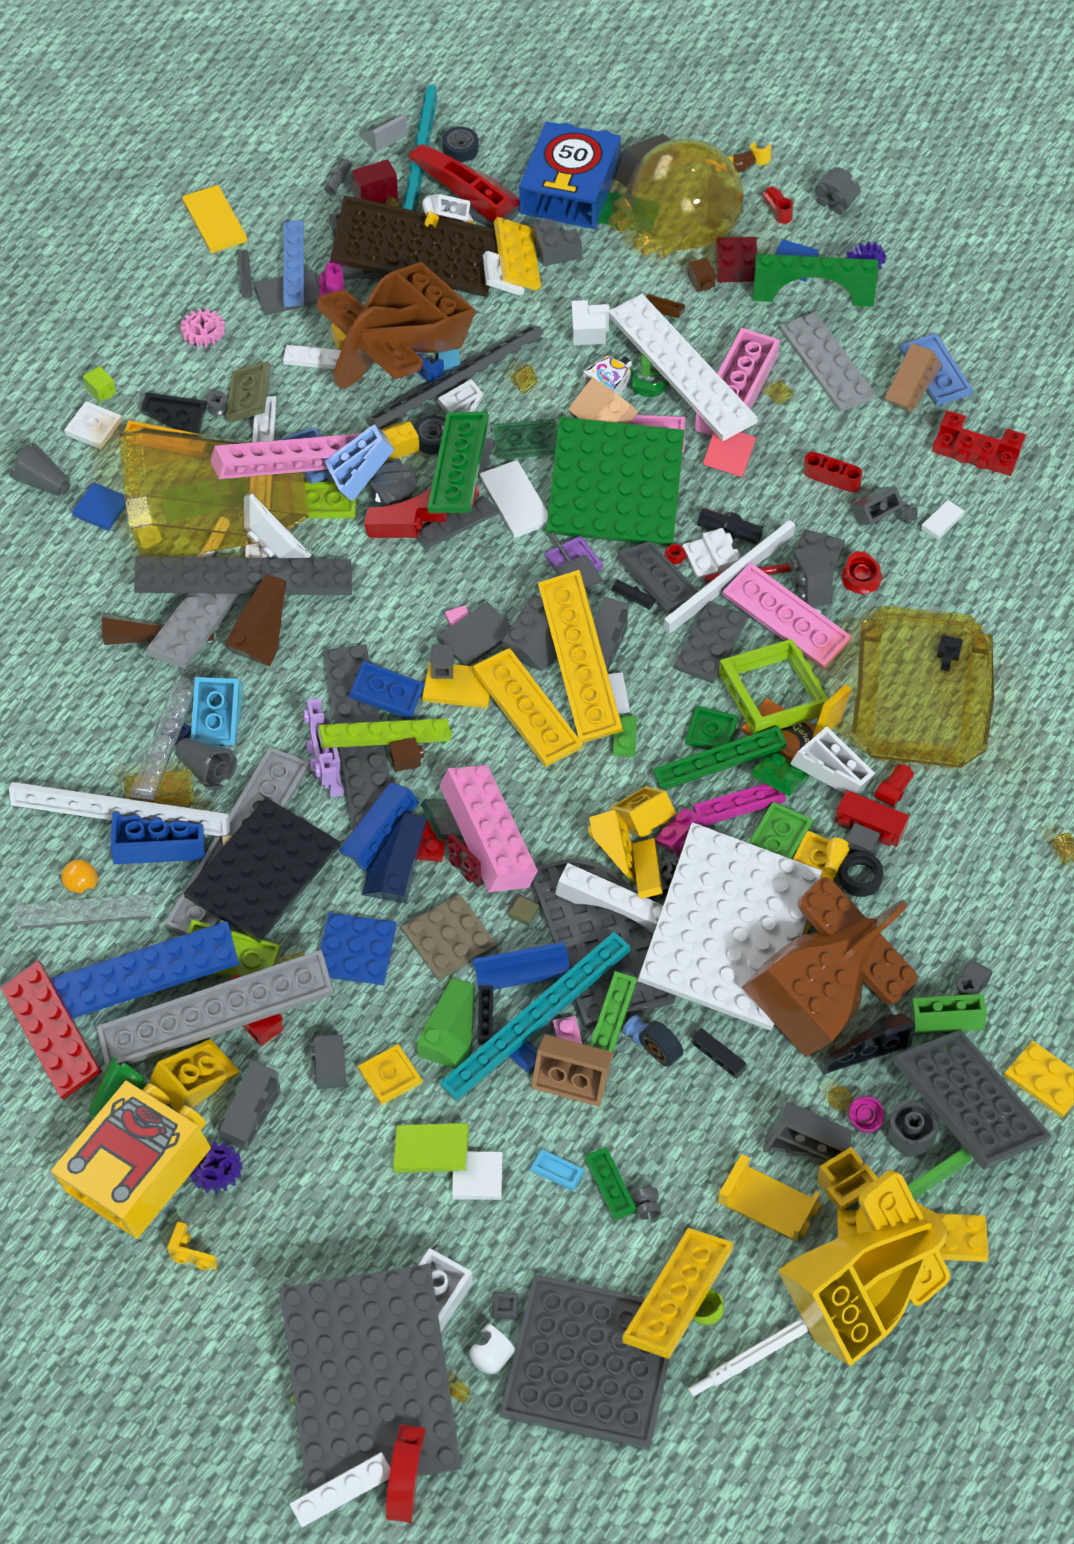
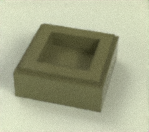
(524, 910)

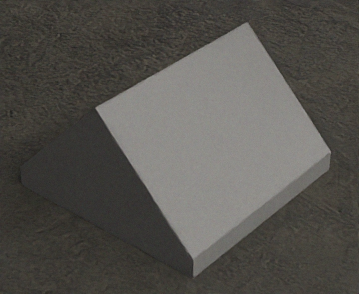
(386, 132)

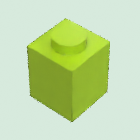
(99, 384)

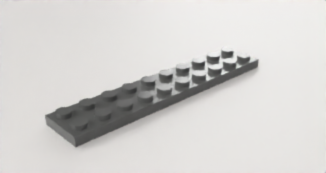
(241, 575)
(363, 766)

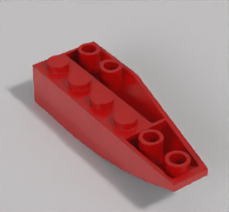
(481, 190)

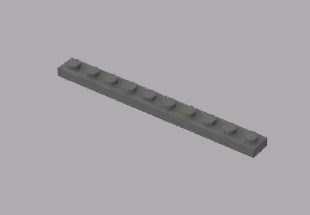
(449, 379)

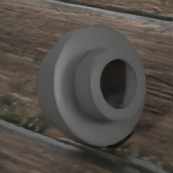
(909, 513)

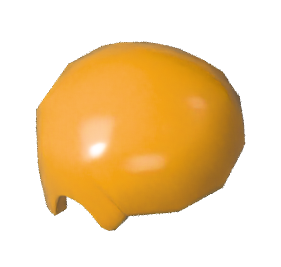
(79, 876)

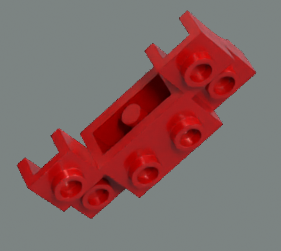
(978, 448)

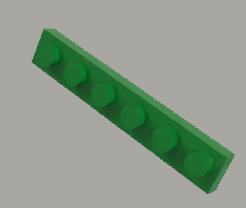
(720, 758)

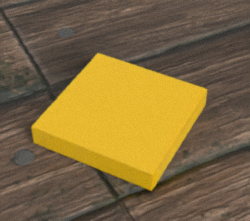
(833, 710)
(389, 1074)

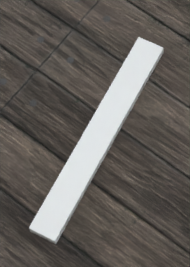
(717, 585)

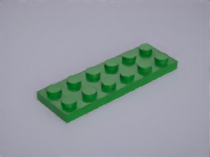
(458, 462)

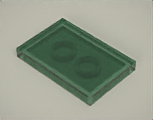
(525, 439)

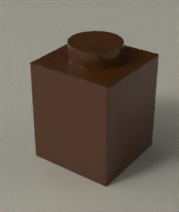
(701, 274)
(406, 754)

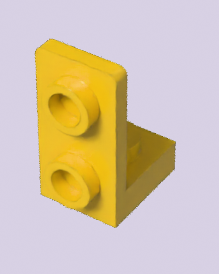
(180, 1253)

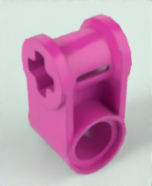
(331, 279)

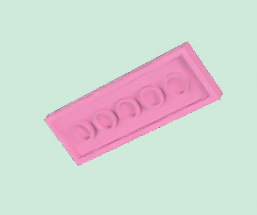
(787, 615)

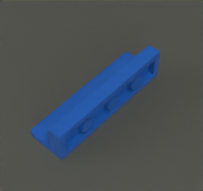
(378, 824)
(522, 966)

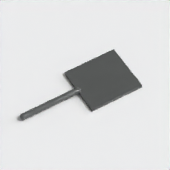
(589, 573)

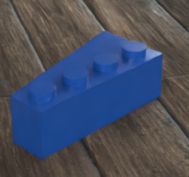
(155, 840)

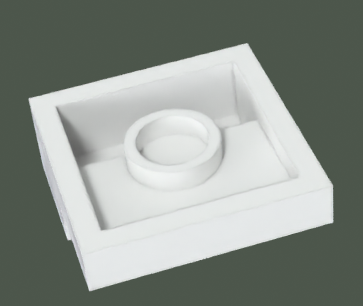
(711, 553)

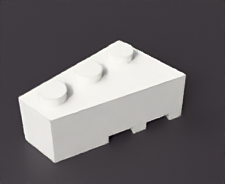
(833, 763)

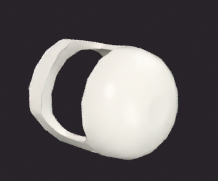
(494, 1354)

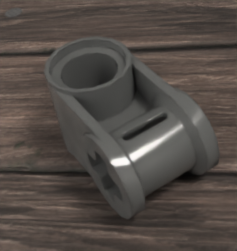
(973, 979)

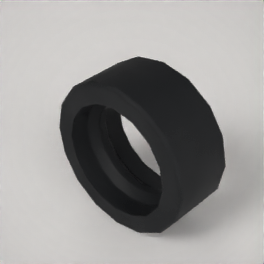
(861, 889)

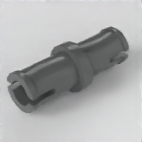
(338, 176)

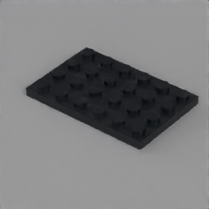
(262, 869)

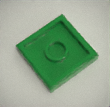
(710, 728)

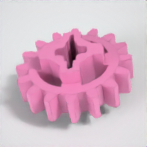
(193, 331)

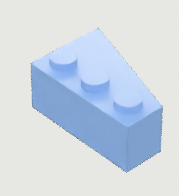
(359, 461)

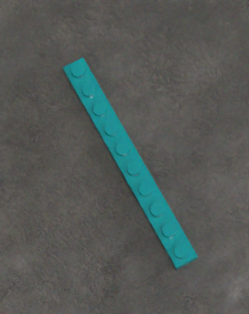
(424, 127)
(535, 1016)

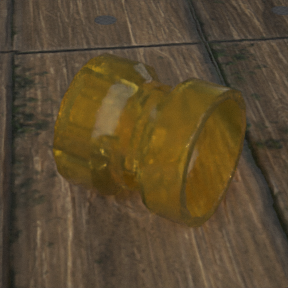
(1065, 846)

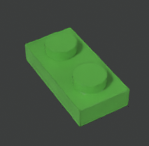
(625, 741)

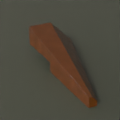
(123, 630)

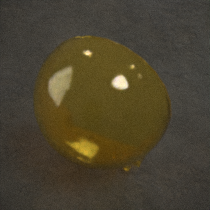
(680, 197)

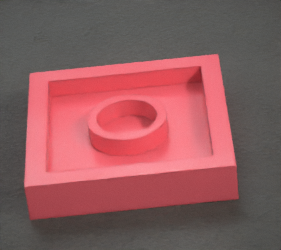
(731, 454)

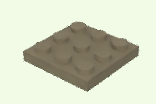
(448, 937)

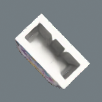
(610, 372)

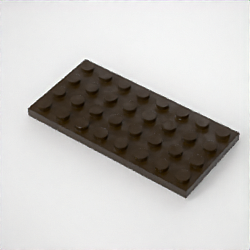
(391, 238)

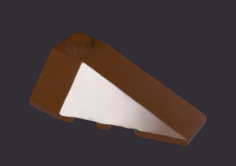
(259, 625)

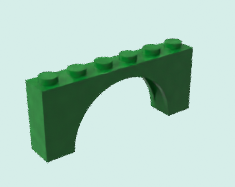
(776, 271)

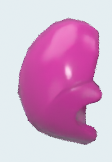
(867, 1110)

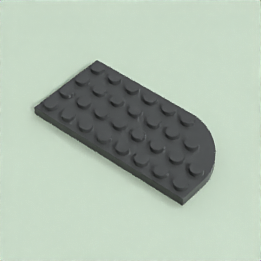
(585, 927)

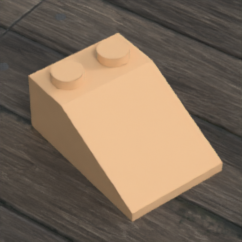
(602, 404)

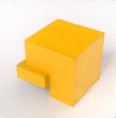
(845, 1178)

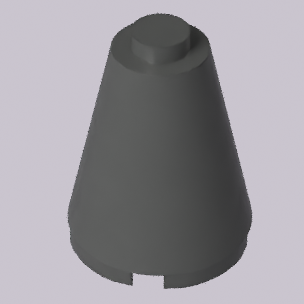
(39, 471)
(207, 761)

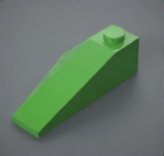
(449, 1028)

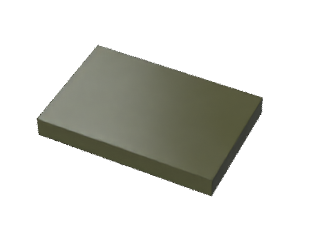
(248, 392)

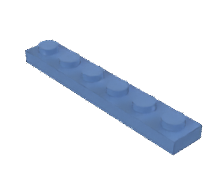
(293, 263)

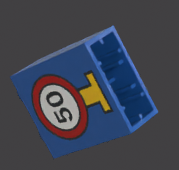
(570, 174)

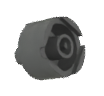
(837, 190)
(912, 1127)

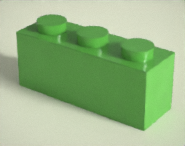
(949, 1013)

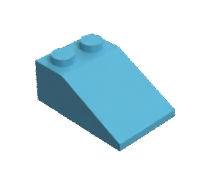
(216, 710)

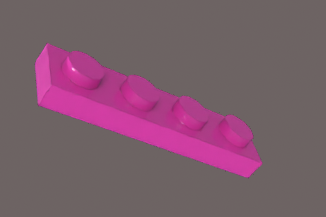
(738, 803)

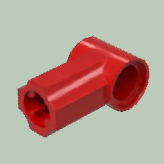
(779, 205)
(893, 788)

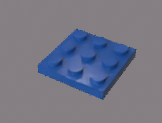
(358, 948)

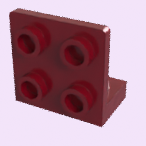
(462, 857)

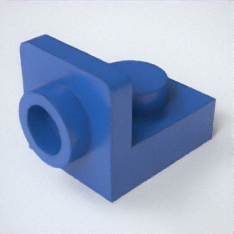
(431, 371)

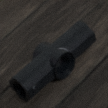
(732, 524)

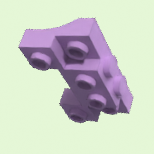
(324, 761)

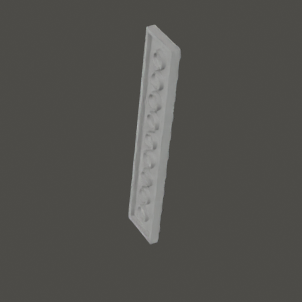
(274, 778)
(216, 1009)

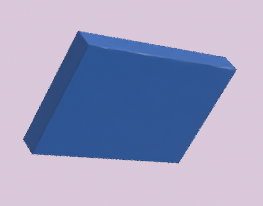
(386, 690)

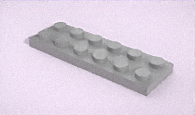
(827, 362)
(190, 627)

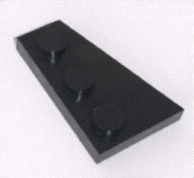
(175, 411)

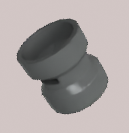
(647, 1202)

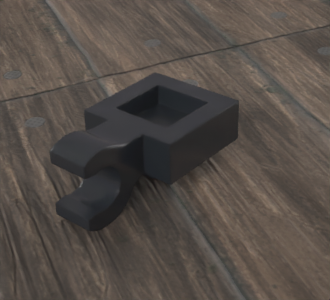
(949, 650)

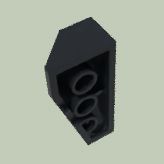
(882, 1038)

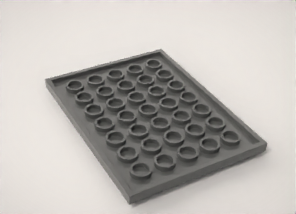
(363, 1364)

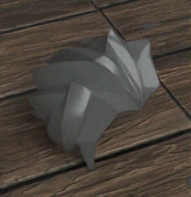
(394, 482)

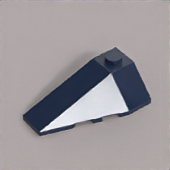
(395, 865)

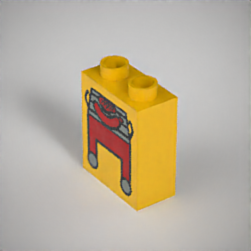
(133, 1157)

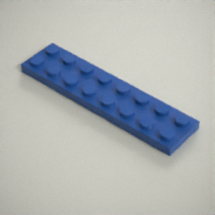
(147, 970)

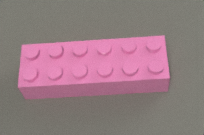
(746, 368)
(488, 828)

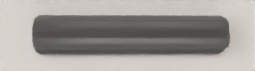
(245, 275)

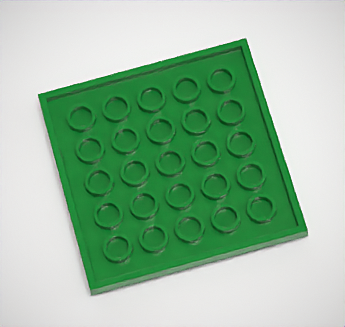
(615, 481)

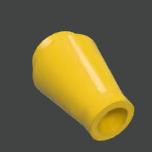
(836, 853)

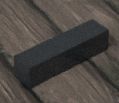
(485, 1013)
(719, 1053)

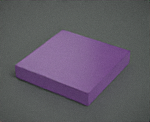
(575, 548)

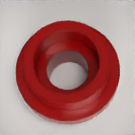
(675, 549)

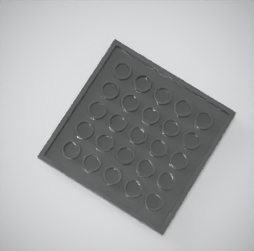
(578, 1372)

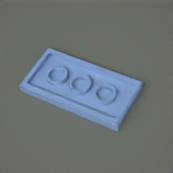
(949, 381)

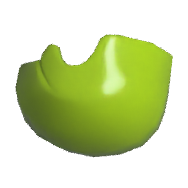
(712, 1307)

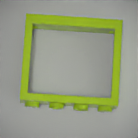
(761, 657)

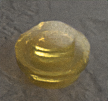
(839, 1098)
(460, 1392)

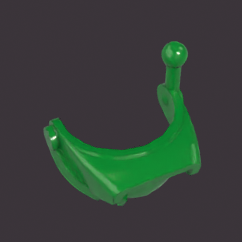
(645, 388)

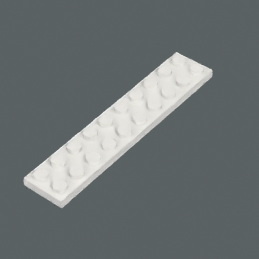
(683, 367)

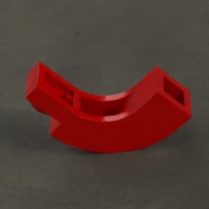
(404, 1473)

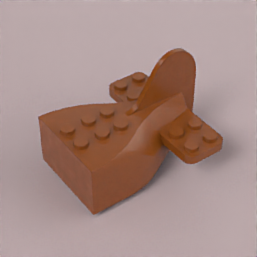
(404, 315)
(818, 978)

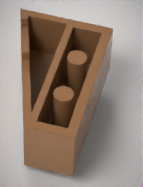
(913, 378)

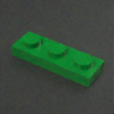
(610, 1184)

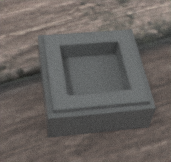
(505, 1306)

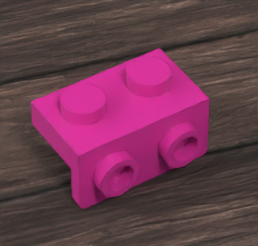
(675, 833)

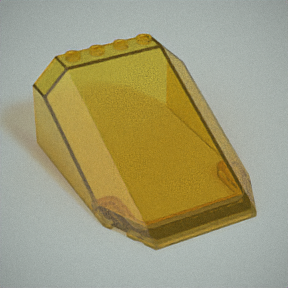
(180, 503)
(910, 706)

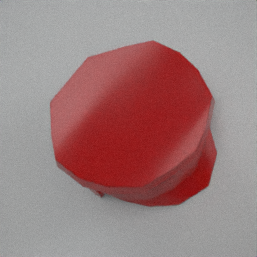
(861, 573)

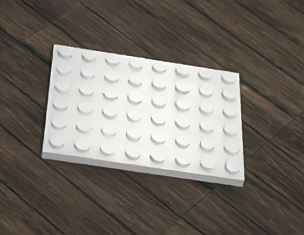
(724, 921)

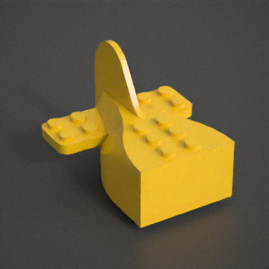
(863, 1281)

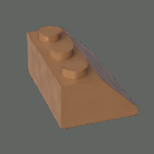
(572, 1070)

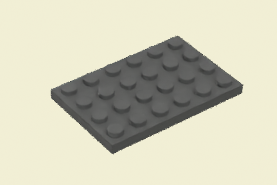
(972, 1099)

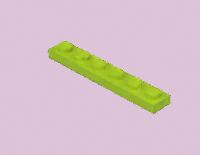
(383, 732)

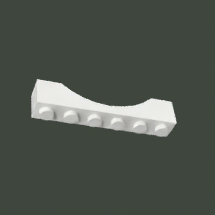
(590, 889)

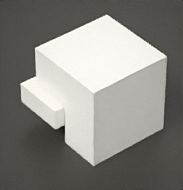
(589, 323)

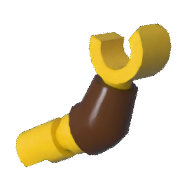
(749, 158)

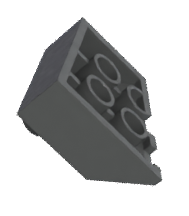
(531, 636)

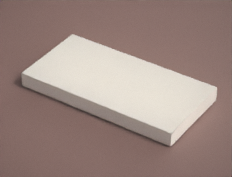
(515, 498)

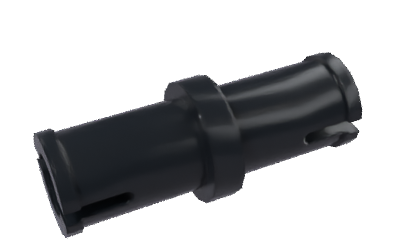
(633, 594)

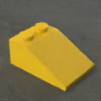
(614, 837)
(193, 1074)

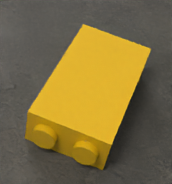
(768, 1200)

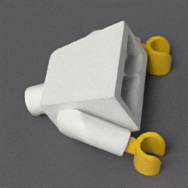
(446, 207)

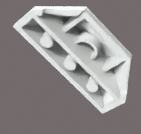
(269, 532)

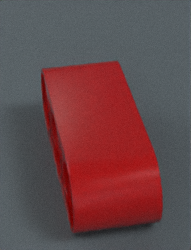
(832, 472)

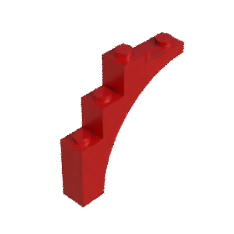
(404, 518)

